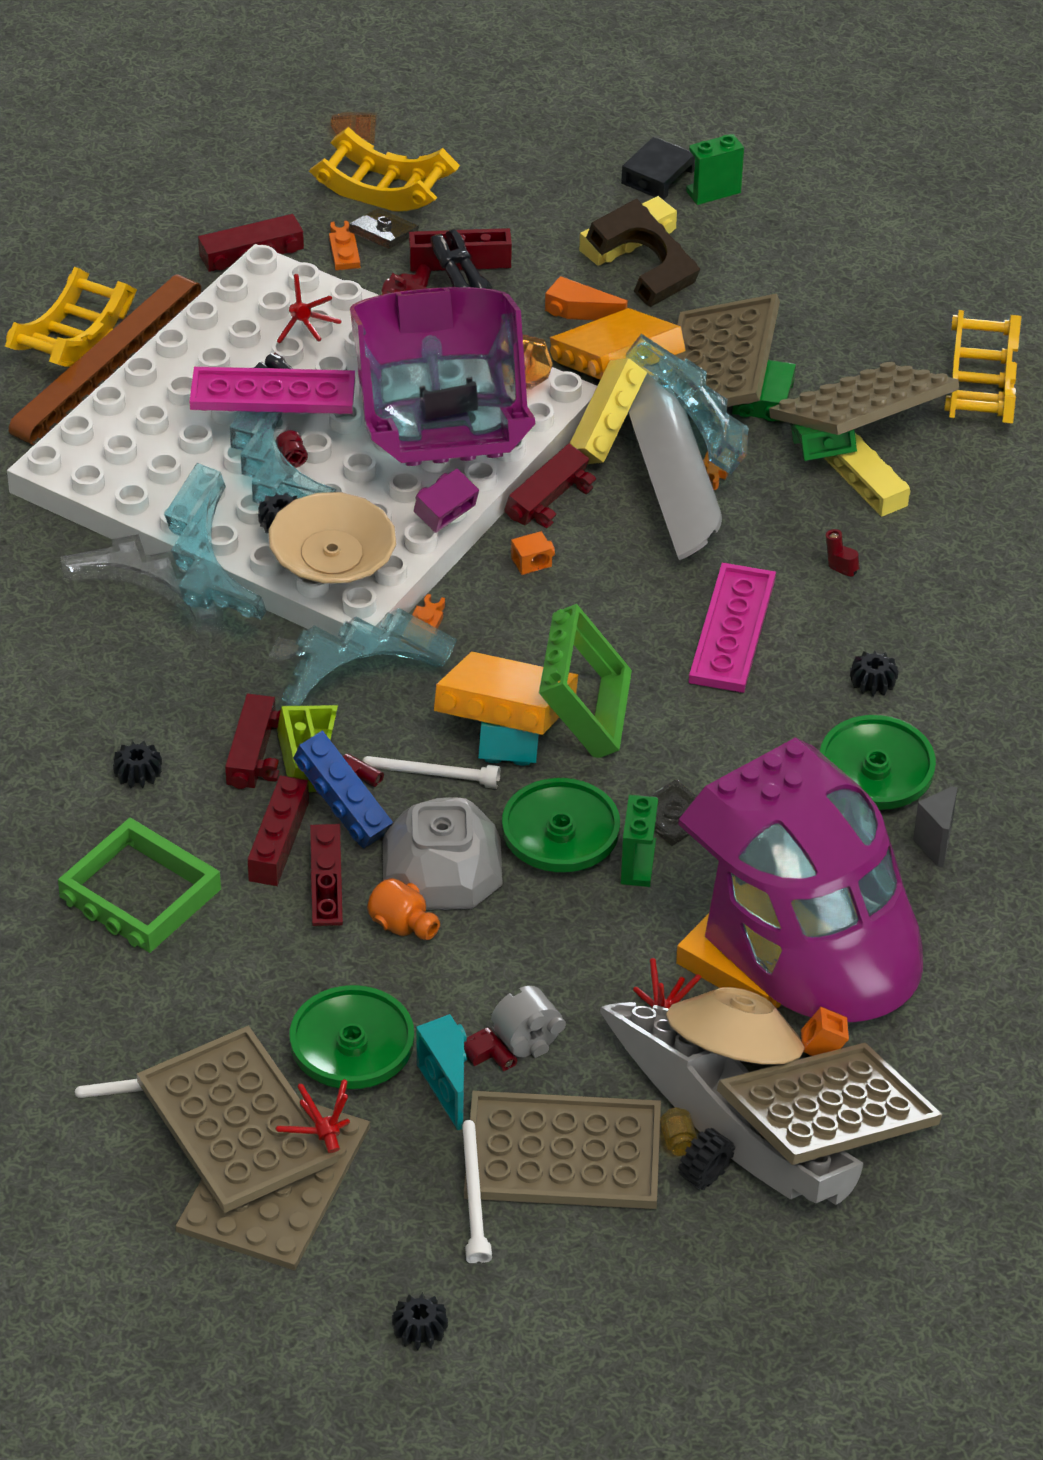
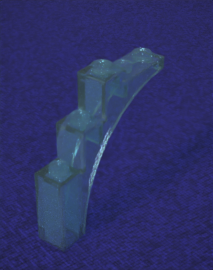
(722, 433)
(262, 460)
(191, 519)
(401, 636)

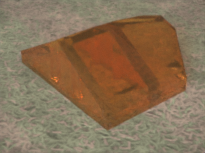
(360, 122)
(536, 360)

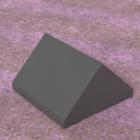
(935, 824)

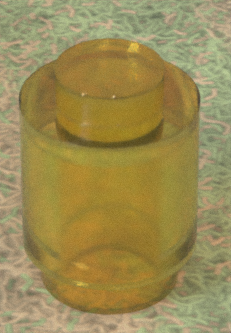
(677, 1130)

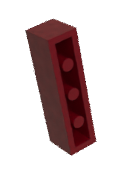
(226, 246)
(486, 246)
(278, 830)

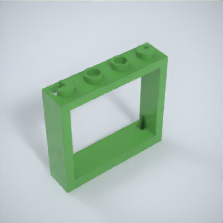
(597, 733)
(132, 833)

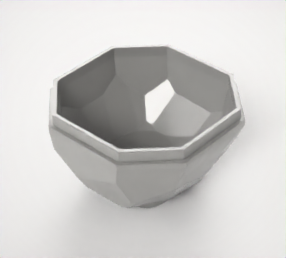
(446, 852)

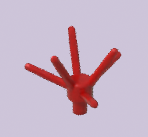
(302, 312)
(658, 989)
(325, 1127)

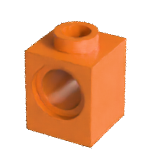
(532, 552)
(824, 1032)

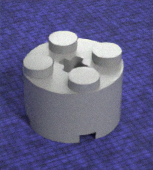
(527, 1022)

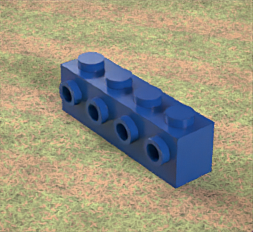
(342, 789)

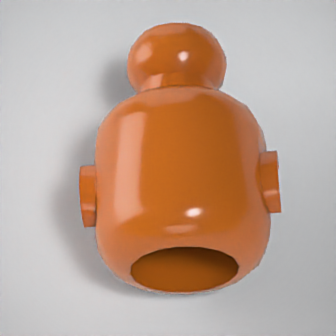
(402, 909)

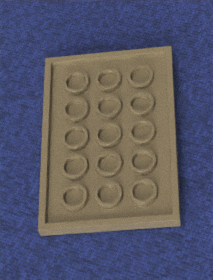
(731, 345)
(863, 398)
(828, 1103)
(225, 1114)
(567, 1149)
(282, 1221)

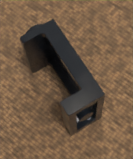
(656, 167)

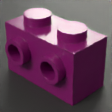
(445, 500)

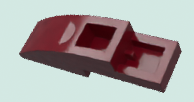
(326, 875)

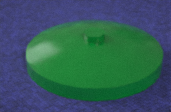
(883, 757)
(561, 825)
(352, 1036)

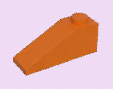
(580, 301)

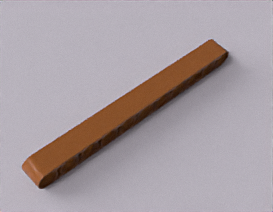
(103, 359)

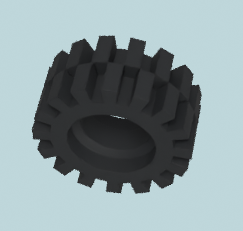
(706, 1158)

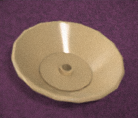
(332, 537)
(736, 1026)

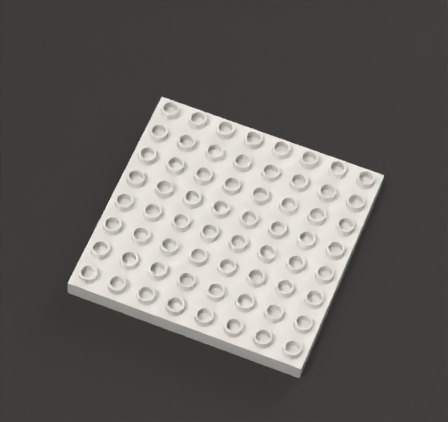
(137, 441)

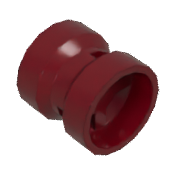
(292, 448)

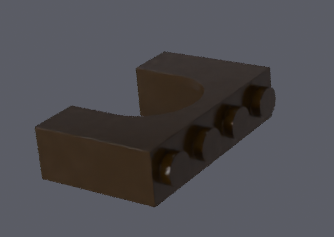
(636, 225)

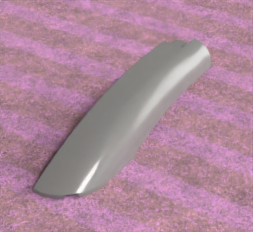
(675, 467)
(690, 1082)

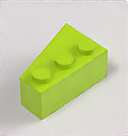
(298, 725)

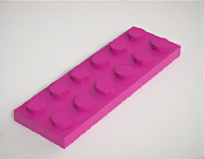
(272, 390)
(732, 627)

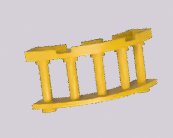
(419, 174)
(68, 351)
(1000, 403)

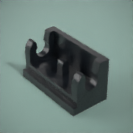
(449, 400)

